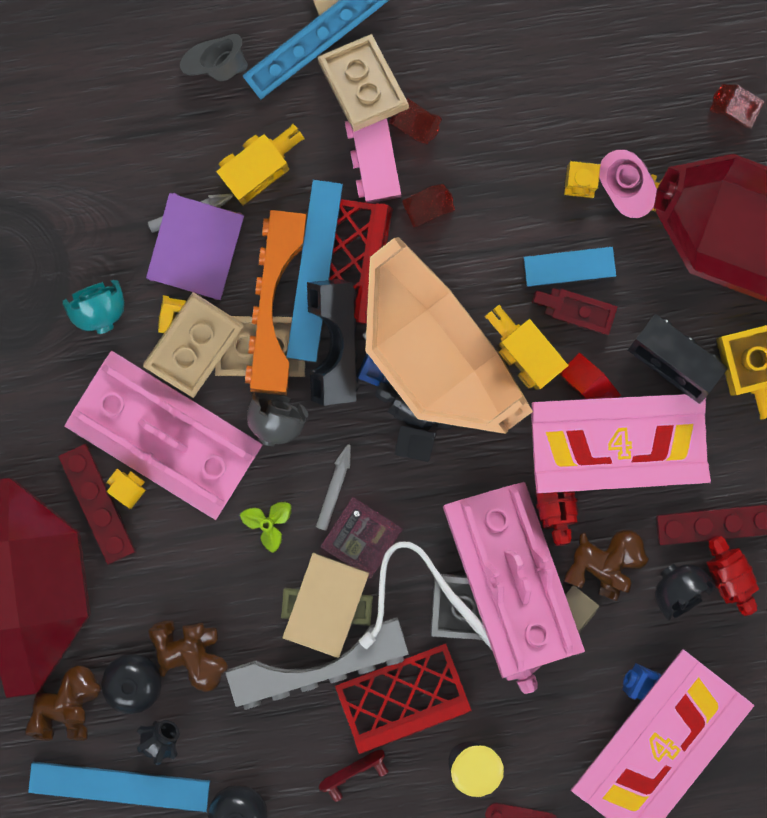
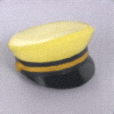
(475, 769)

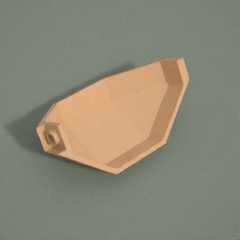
(435, 348)

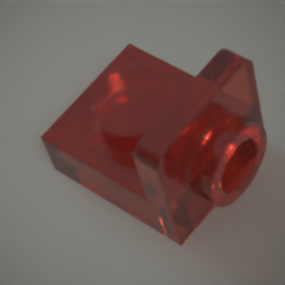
(737, 104)

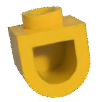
(126, 488)

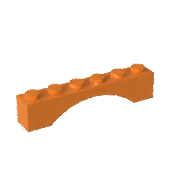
(284, 242)

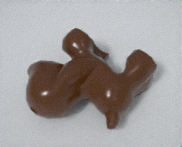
(624, 552)
(203, 668)
(65, 707)

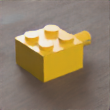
(258, 164)
(527, 350)
(747, 364)

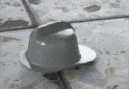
(217, 58)

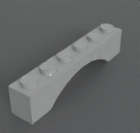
(258, 681)

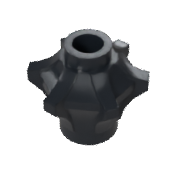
(159, 740)

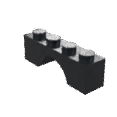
(335, 377)

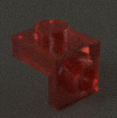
(417, 123)
(429, 204)

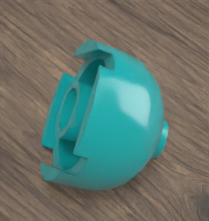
(96, 307)

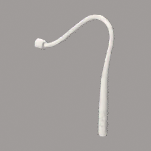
(369, 638)

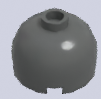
(274, 419)

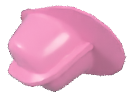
(628, 183)

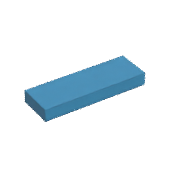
(569, 266)

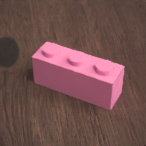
(376, 162)

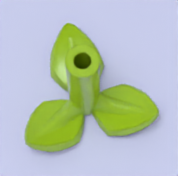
(271, 536)

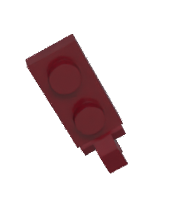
(577, 309)

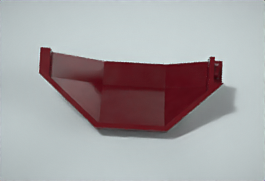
(719, 220)
(40, 589)

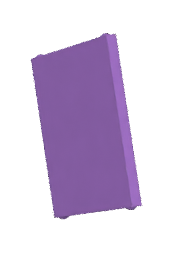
(195, 246)

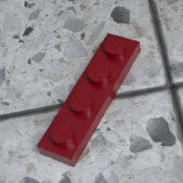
(97, 503)
(707, 524)

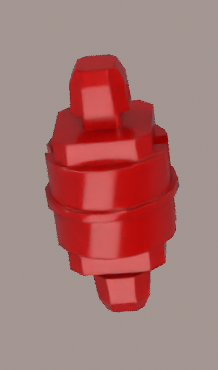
(558, 512)
(733, 575)

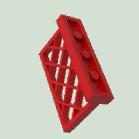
(377, 237)
(410, 724)

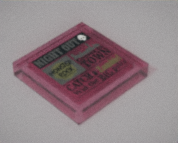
(361, 537)

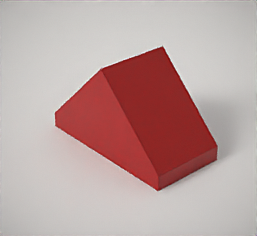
(588, 379)

